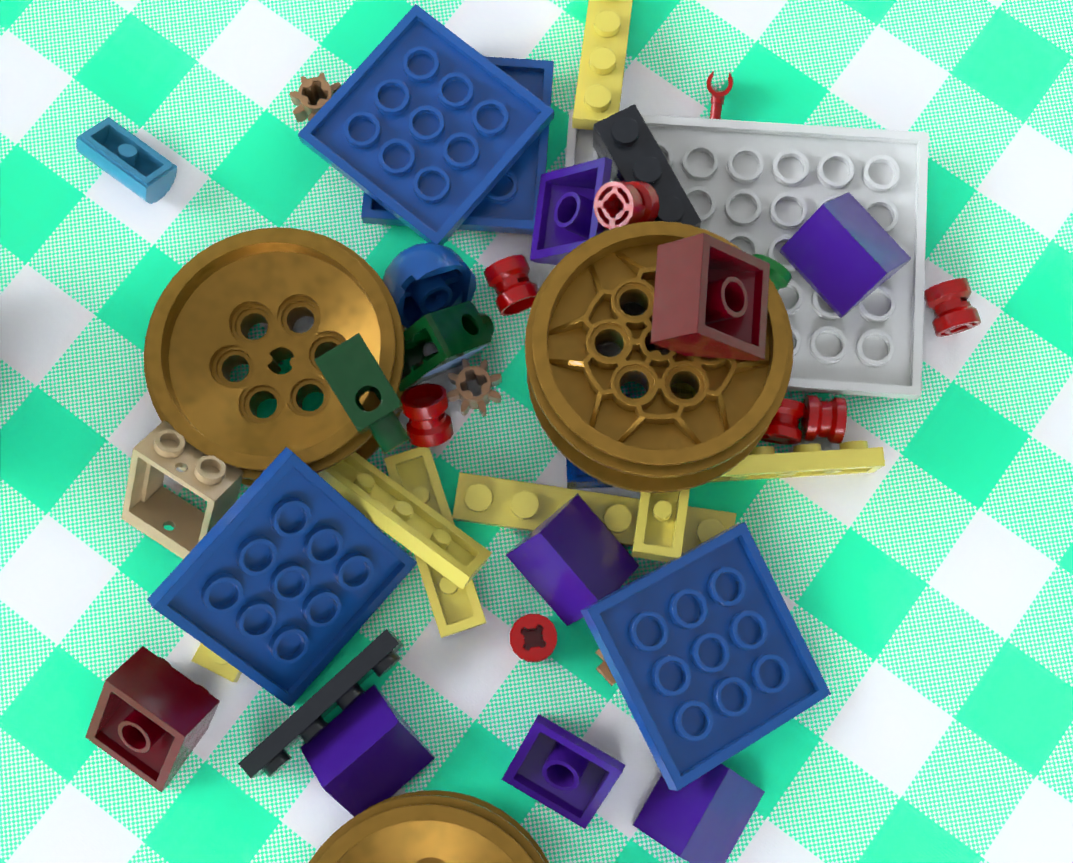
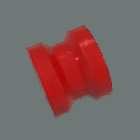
(824, 419)
(785, 424)
(538, 643)

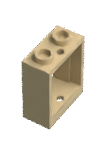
(152, 506)

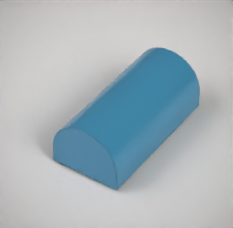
(127, 160)

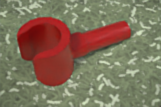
(718, 96)

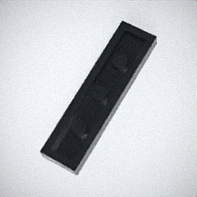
(309, 719)

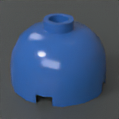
(428, 280)

